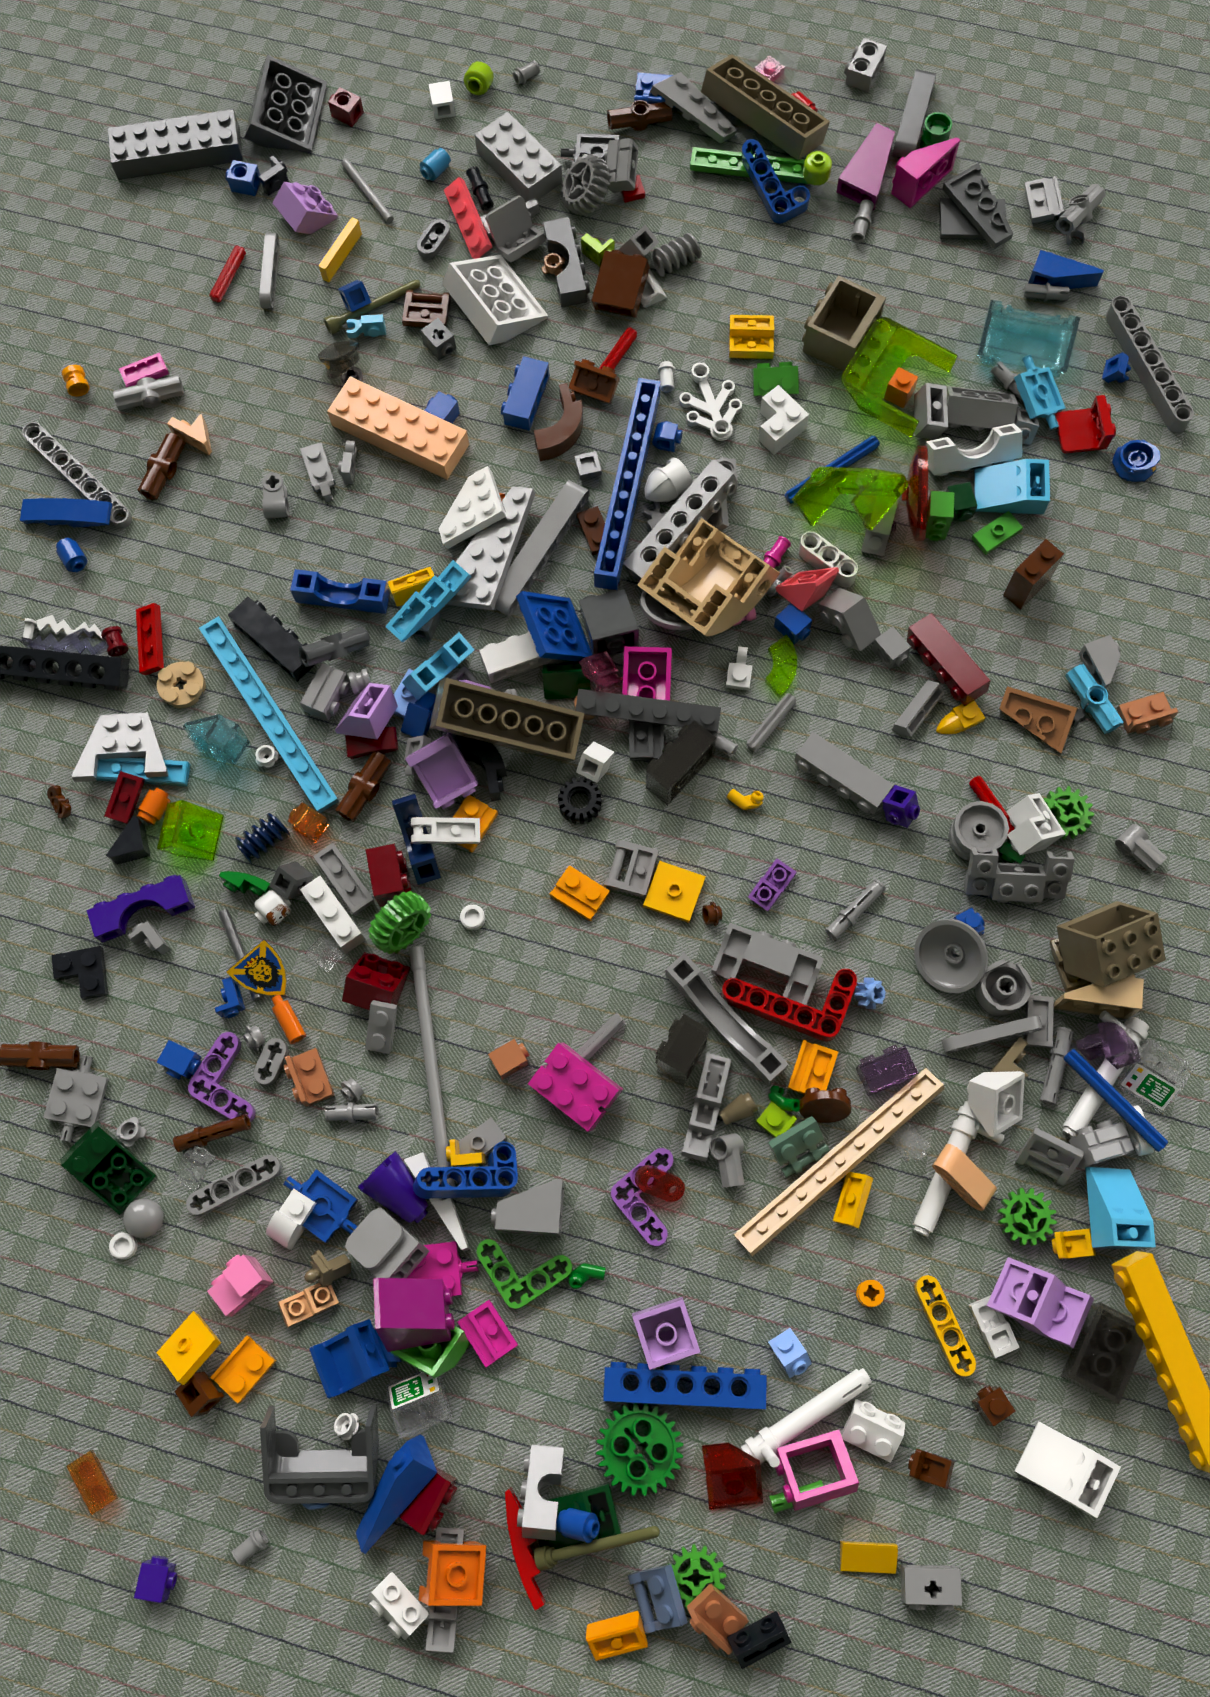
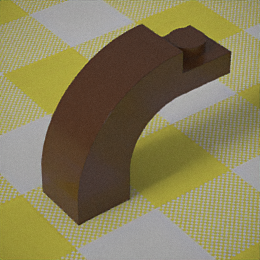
(564, 434)

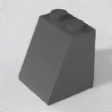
(609, 622)

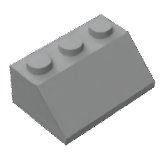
(979, 408)

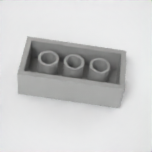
(518, 158)

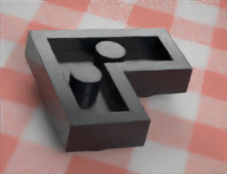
(87, 965)

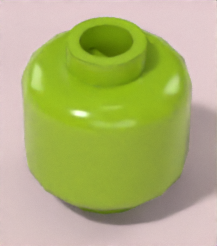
(478, 78)
(817, 168)

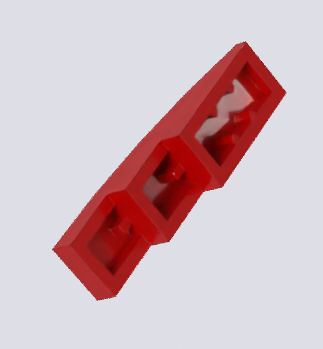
(522, 1551)

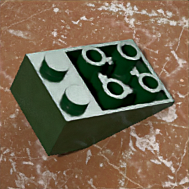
(107, 1167)
(594, 1499)

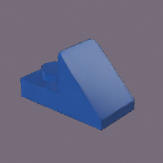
(419, 716)

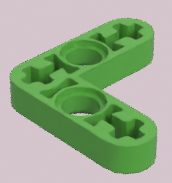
(514, 1281)

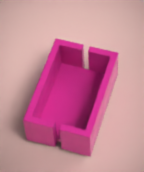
(575, 1086)

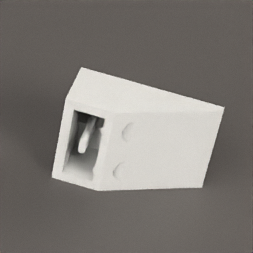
(1067, 1469)

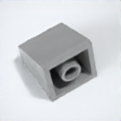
(532, 1211)

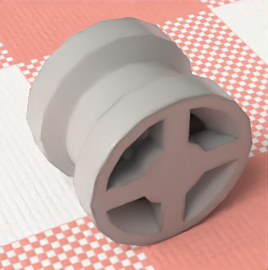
(359, 680)

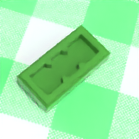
(997, 533)

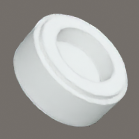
(472, 917)
(123, 1246)

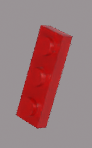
(149, 639)

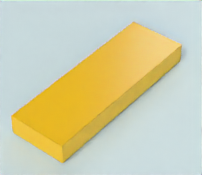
(340, 249)

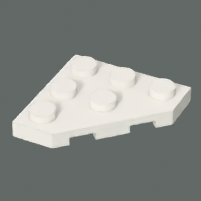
(473, 509)

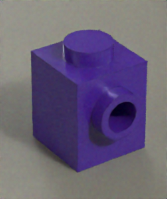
(156, 1580)

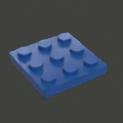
(554, 626)

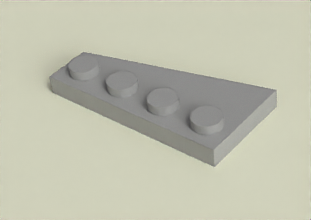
(695, 106)

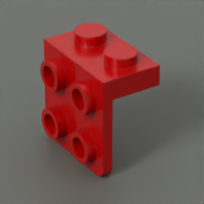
(1086, 428)

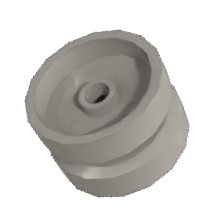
(978, 827)

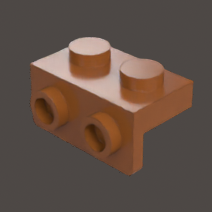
(593, 381)

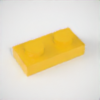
(853, 1199)

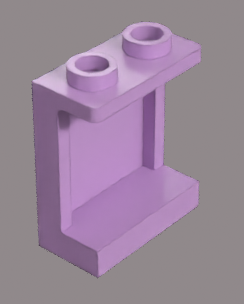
(443, 771)

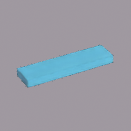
(109, 770)

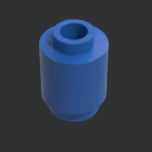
(71, 555)
(578, 1525)

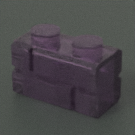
(886, 1070)

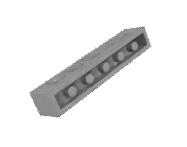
(681, 512)

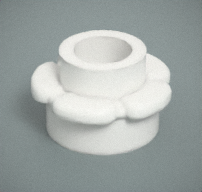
(265, 750)
(346, 1425)

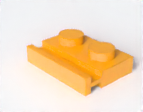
(475, 808)
(579, 893)
(812, 1067)
(243, 1369)

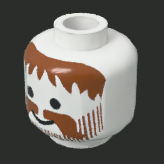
(272, 908)

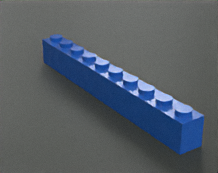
(627, 485)

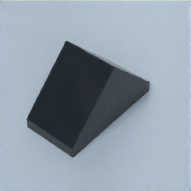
(131, 843)

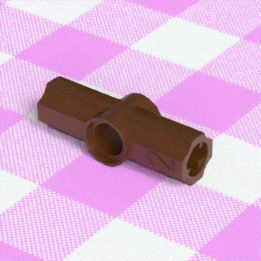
(639, 115)
(161, 466)
(363, 786)
(39, 1055)

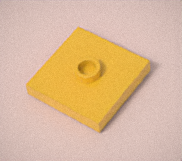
(674, 891)
(188, 1348)

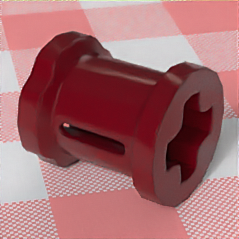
(114, 641)

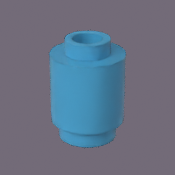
(435, 164)

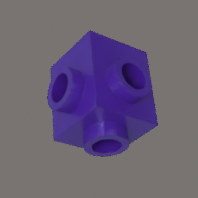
(901, 806)

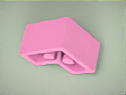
(239, 1284)

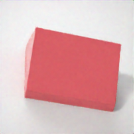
(807, 586)

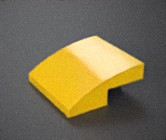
(751, 336)

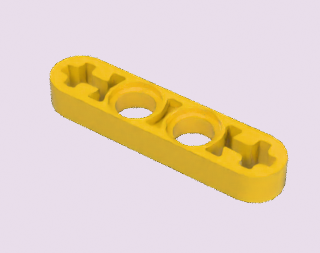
(943, 1326)

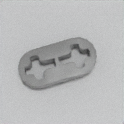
(265, 1059)

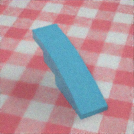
(428, 602)

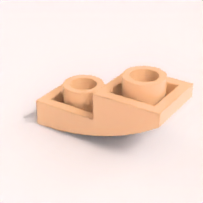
(307, 1304)

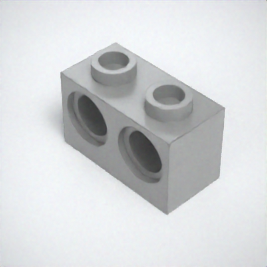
(865, 64)

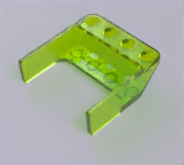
(877, 360)

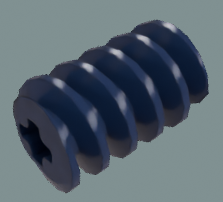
(261, 837)

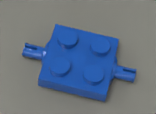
(331, 1207)

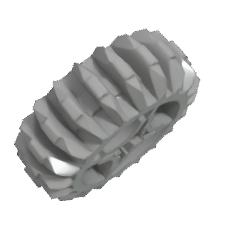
(585, 184)

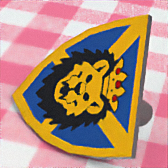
(260, 970)

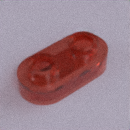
(661, 1184)

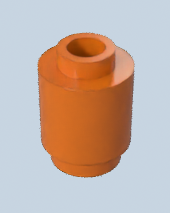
(153, 806)

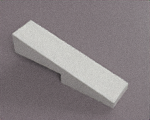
(445, 1208)

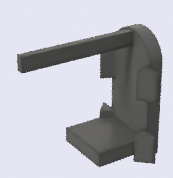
(1079, 715)

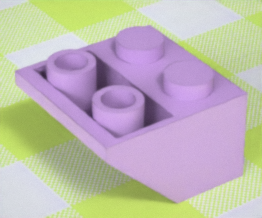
(304, 207)
(369, 712)

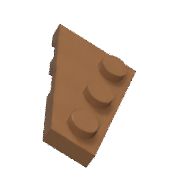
(1040, 716)

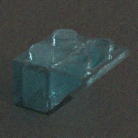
(218, 736)

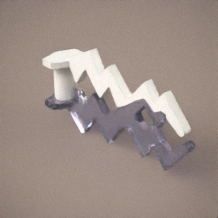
(71, 638)

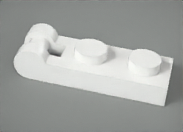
(446, 830)

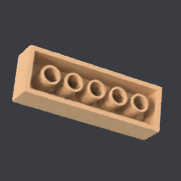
(398, 428)

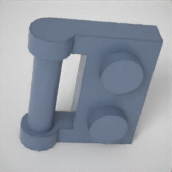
(664, 1596)

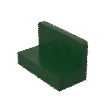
(563, 680)

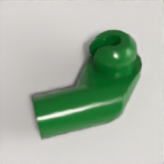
(785, 1104)
(584, 1273)

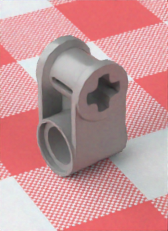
(274, 497)

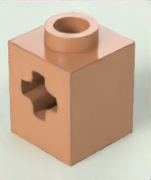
(509, 1058)

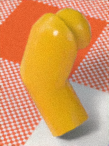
(746, 802)

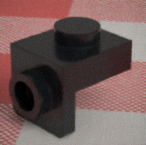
(274, 177)

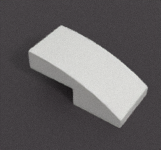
(993, 1328)

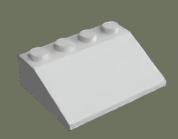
(493, 298)

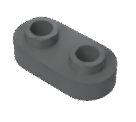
(431, 240)

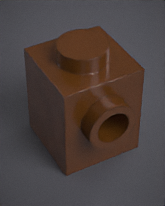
(993, 1405)

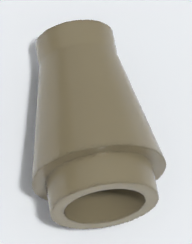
(739, 1108)

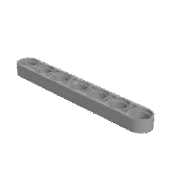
(70, 467)

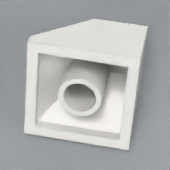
(997, 1099)

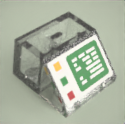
(1156, 1077)
(418, 1403)

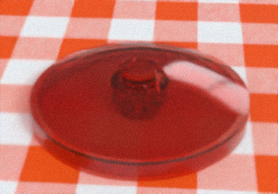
(917, 493)

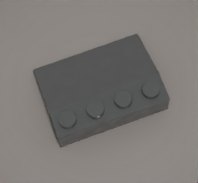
(285, 107)

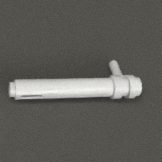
(1090, 1099)
(963, 1132)
(769, 1439)

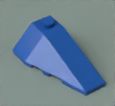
(399, 1485)

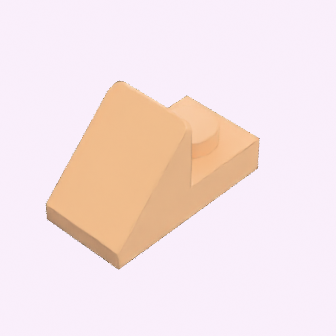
(193, 434)

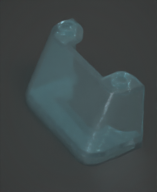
(1017, 333)

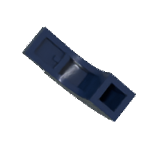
(420, 855)

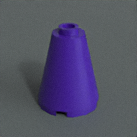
(393, 1188)

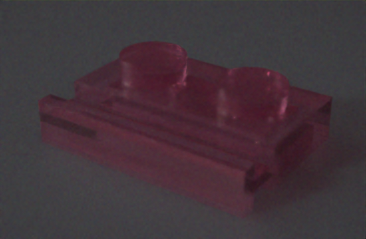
(601, 670)

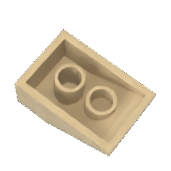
(1120, 998)

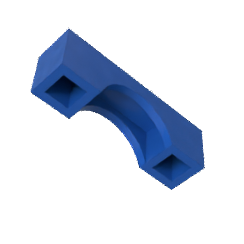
(314, 589)

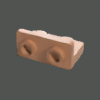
(1146, 712)
(309, 1077)
(716, 1617)

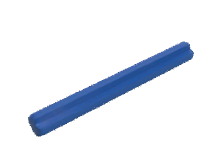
(843, 461)
(1115, 1100)

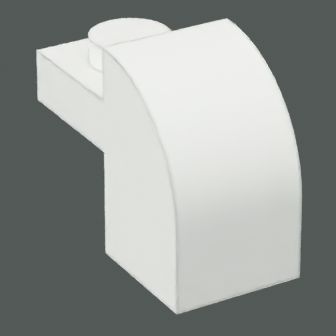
(287, 1223)

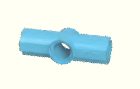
(1101, 711)

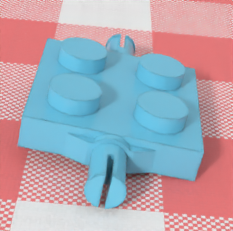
(1039, 392)

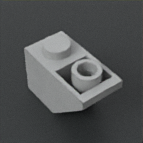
(640, 242)

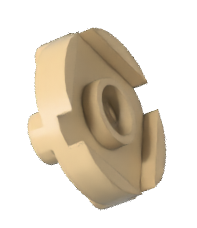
(176, 672)

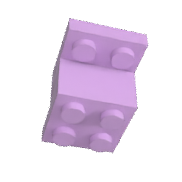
(1040, 1302)

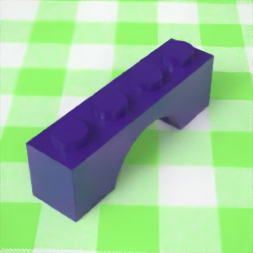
(111, 918)

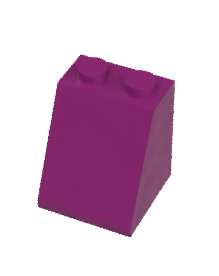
(412, 1312)

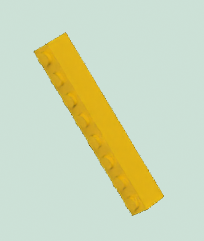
(1168, 1351)

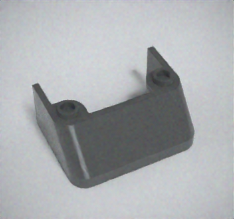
(318, 1475)

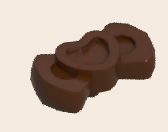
(59, 802)

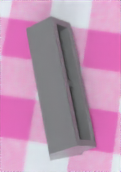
(918, 709)

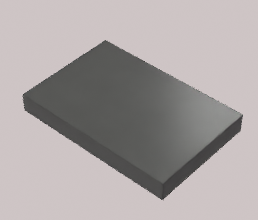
(956, 225)

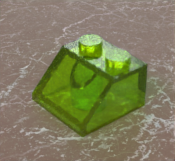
(190, 831)

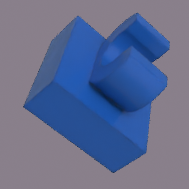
(1116, 368)

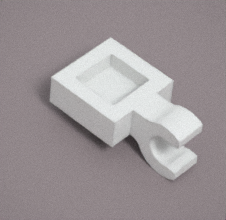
(739, 673)

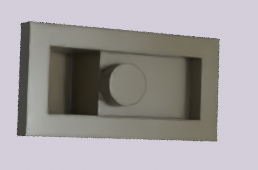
(1013, 1054)

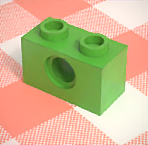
(939, 515)

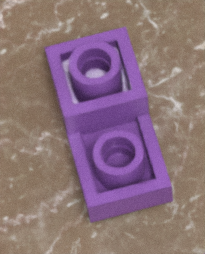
(772, 884)

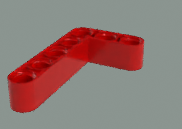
(794, 1008)

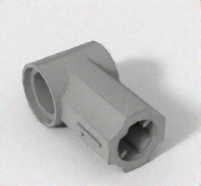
(1135, 843)
(727, 1152)

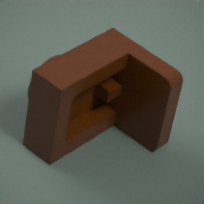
(931, 1468)

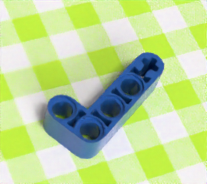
(770, 180)
(464, 1177)

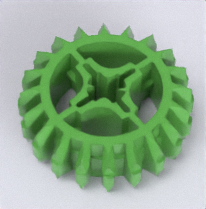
(399, 922)

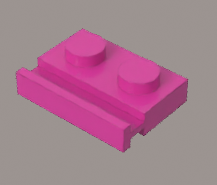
(487, 1333)

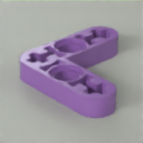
(212, 1079)
(635, 1200)

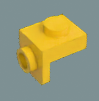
(463, 1160)
(1073, 1244)

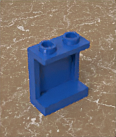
(349, 1359)

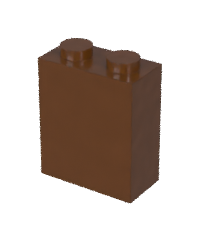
(620, 283)
(1033, 574)

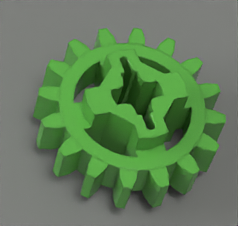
(1076, 808)
(1024, 1206)
(710, 1575)

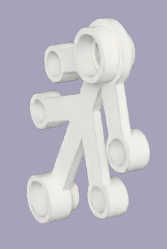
(711, 405)

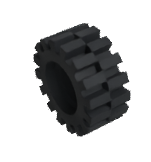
(585, 813)

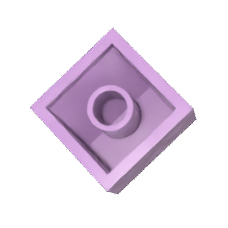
(665, 1333)

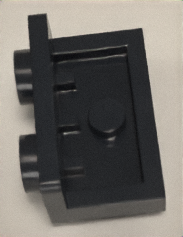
(759, 1639)

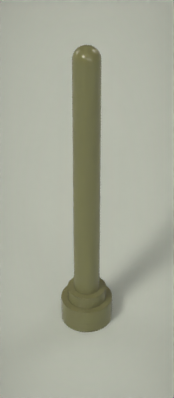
(334, 323)
(548, 1556)

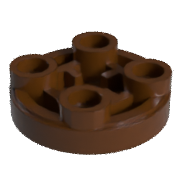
(825, 1105)

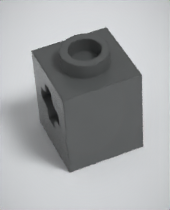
(438, 339)
(294, 879)

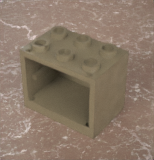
(841, 322)
(1111, 943)

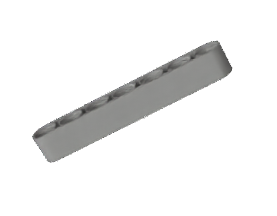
(1149, 364)
(541, 545)

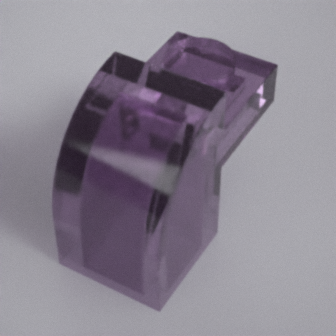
(1111, 1042)

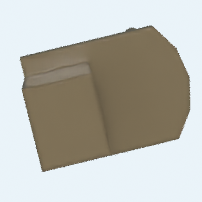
(327, 1271)

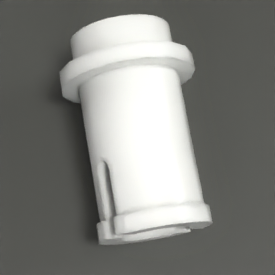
(666, 372)

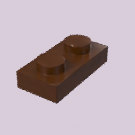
(592, 527)

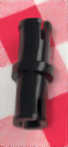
(479, 188)

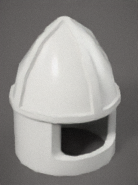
(667, 482)

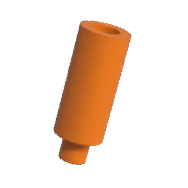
(288, 1020)

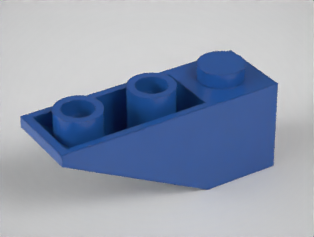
(1064, 272)

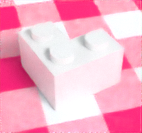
(784, 420)
(1034, 825)

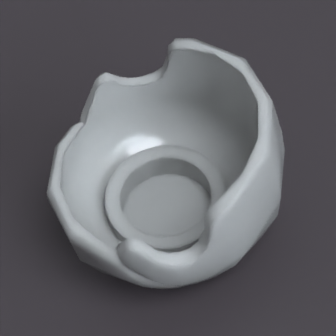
(143, 1218)

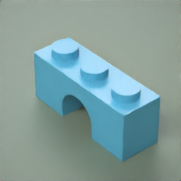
(438, 666)

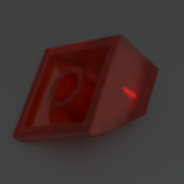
(731, 1476)

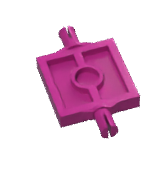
(445, 1264)

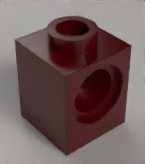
(345, 106)

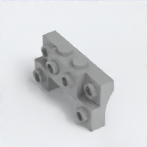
(1018, 881)
(770, 957)

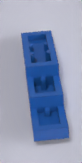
(66, 512)

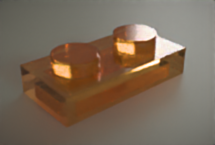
(92, 1482)

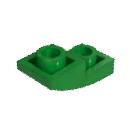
(242, 882)

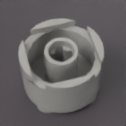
(1001, 975)

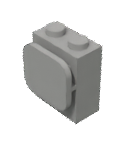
(385, 1246)

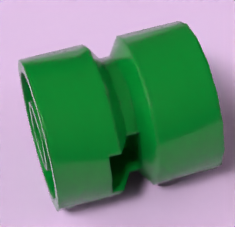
(935, 129)

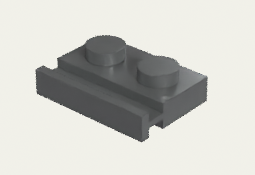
(645, 741)

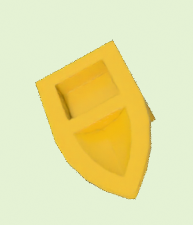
(961, 719)

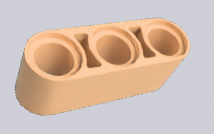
(964, 1177)

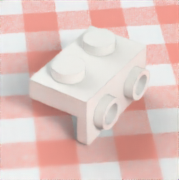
(873, 1430)
(397, 1606)

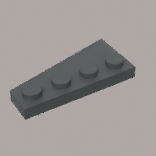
(977, 203)

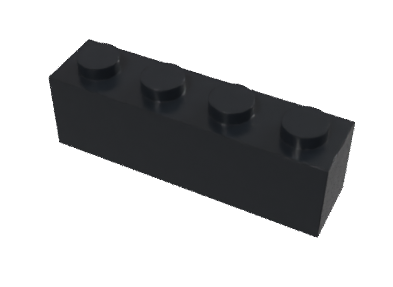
(270, 636)

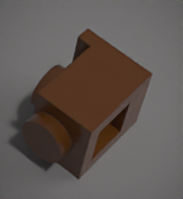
(198, 1395)

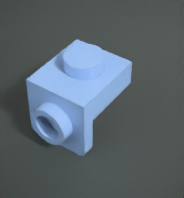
(790, 1353)

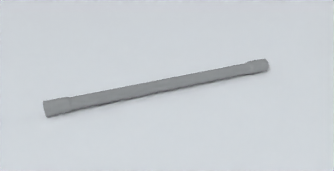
(418, 968)

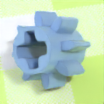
(869, 993)

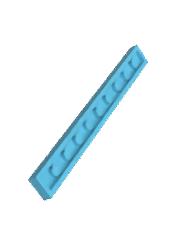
(269, 715)

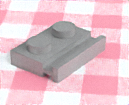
(1043, 199)

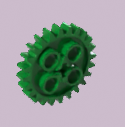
(658, 1434)

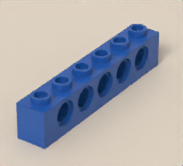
(752, 1398)

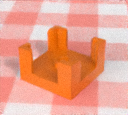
(453, 1573)

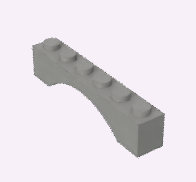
(745, 1041)

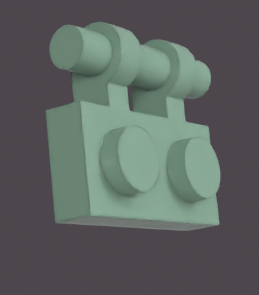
(796, 1141)

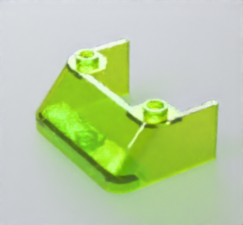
(874, 491)

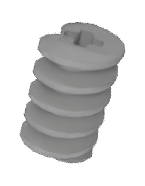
(676, 251)

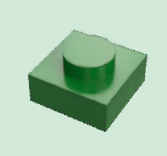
(1010, 854)

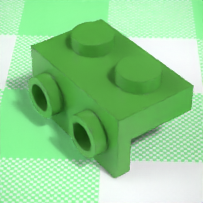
(767, 378)

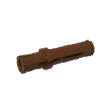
(201, 1136)

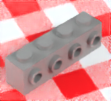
(842, 773)

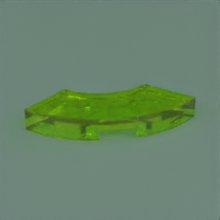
(784, 666)

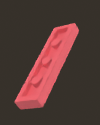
(468, 218)

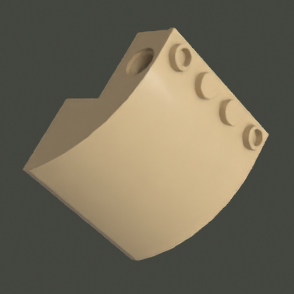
(709, 580)

